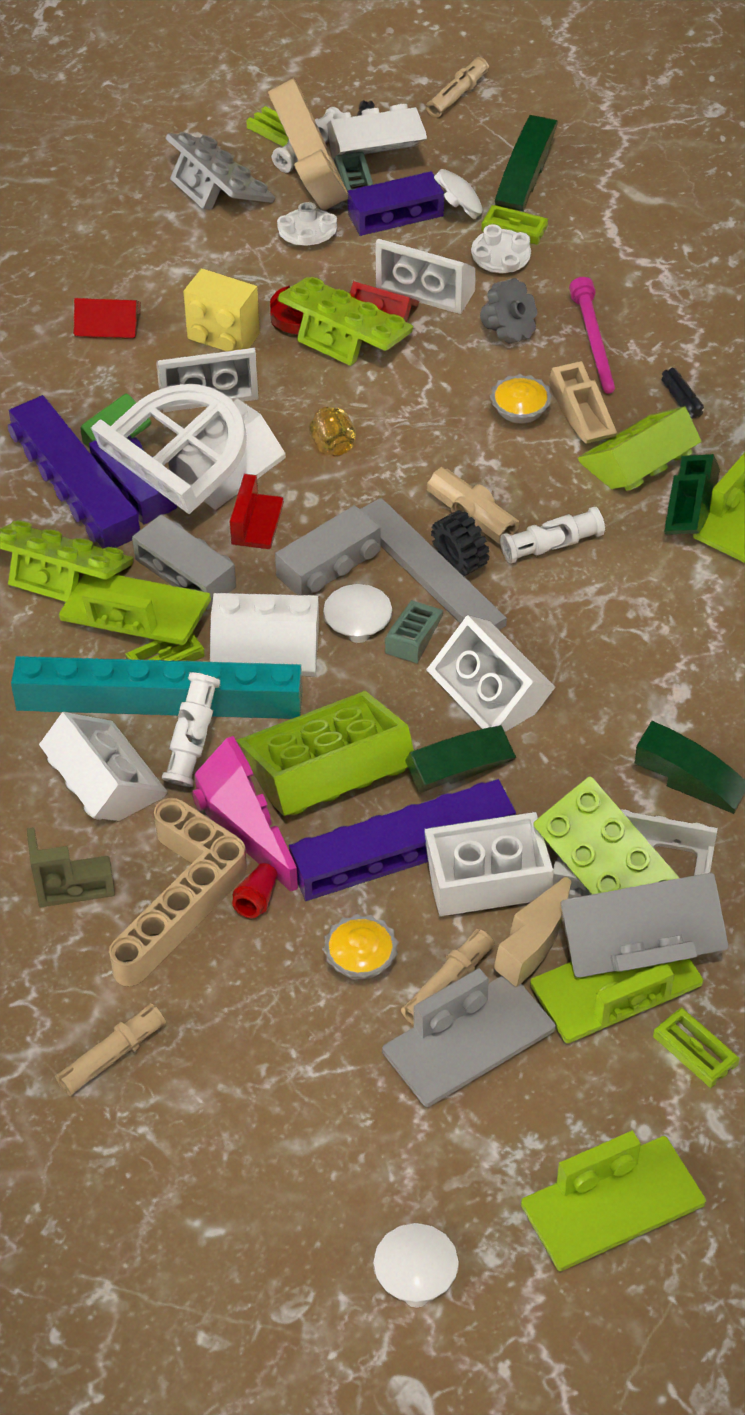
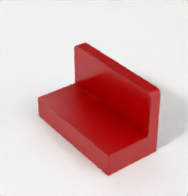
(384, 300)
(105, 317)
(254, 516)

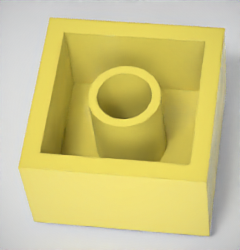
(221, 311)

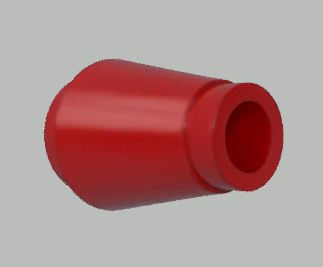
(254, 892)

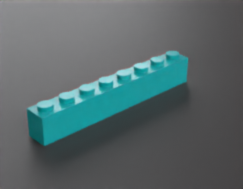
(154, 686)

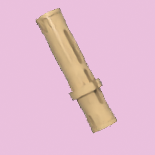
(464, 81)
(457, 965)
(123, 1039)

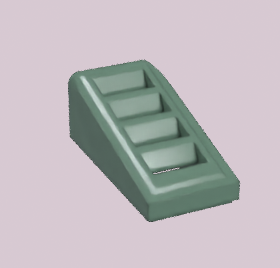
(353, 162)
(407, 648)

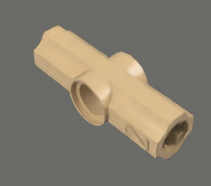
(475, 501)

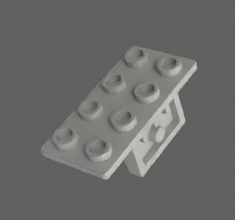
(207, 169)
(644, 925)
(465, 1034)

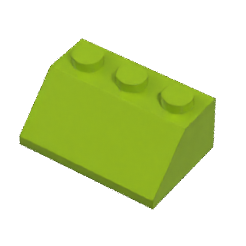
(642, 449)

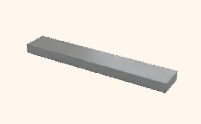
(430, 567)

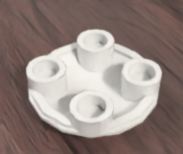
(459, 192)
(307, 225)
(501, 249)
(357, 611)
(416, 1263)

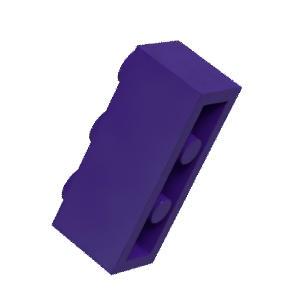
(395, 203)
(142, 496)

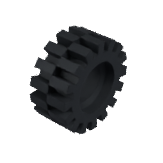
(460, 542)

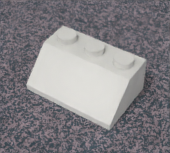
(375, 130)
(424, 276)
(228, 372)
(260, 454)
(265, 629)
(489, 676)
(101, 767)
(487, 864)

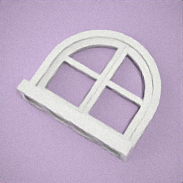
(152, 469)

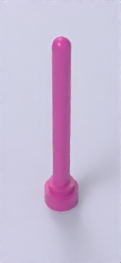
(583, 293)

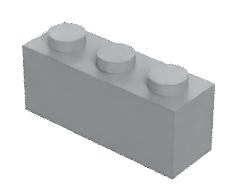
(328, 551)
(182, 558)

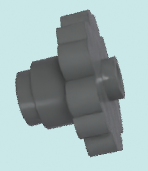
(510, 311)

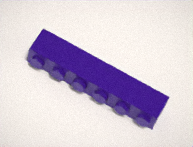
(73, 473)
(390, 840)

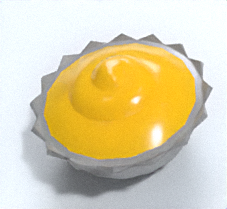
(521, 398)
(360, 946)

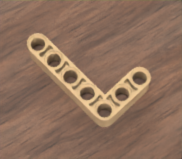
(314, 159)
(209, 851)

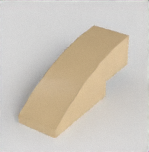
(581, 402)
(532, 934)

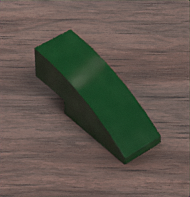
(691, 494)
(459, 757)
(689, 767)

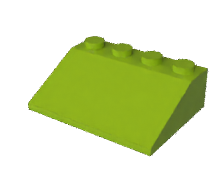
(327, 752)

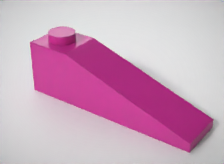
(231, 802)

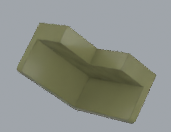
(67, 881)

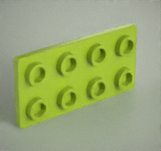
(339, 323)
(726, 519)
(52, 563)
(136, 607)
(600, 842)
(600, 1000)
(611, 1198)

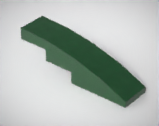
(526, 162)

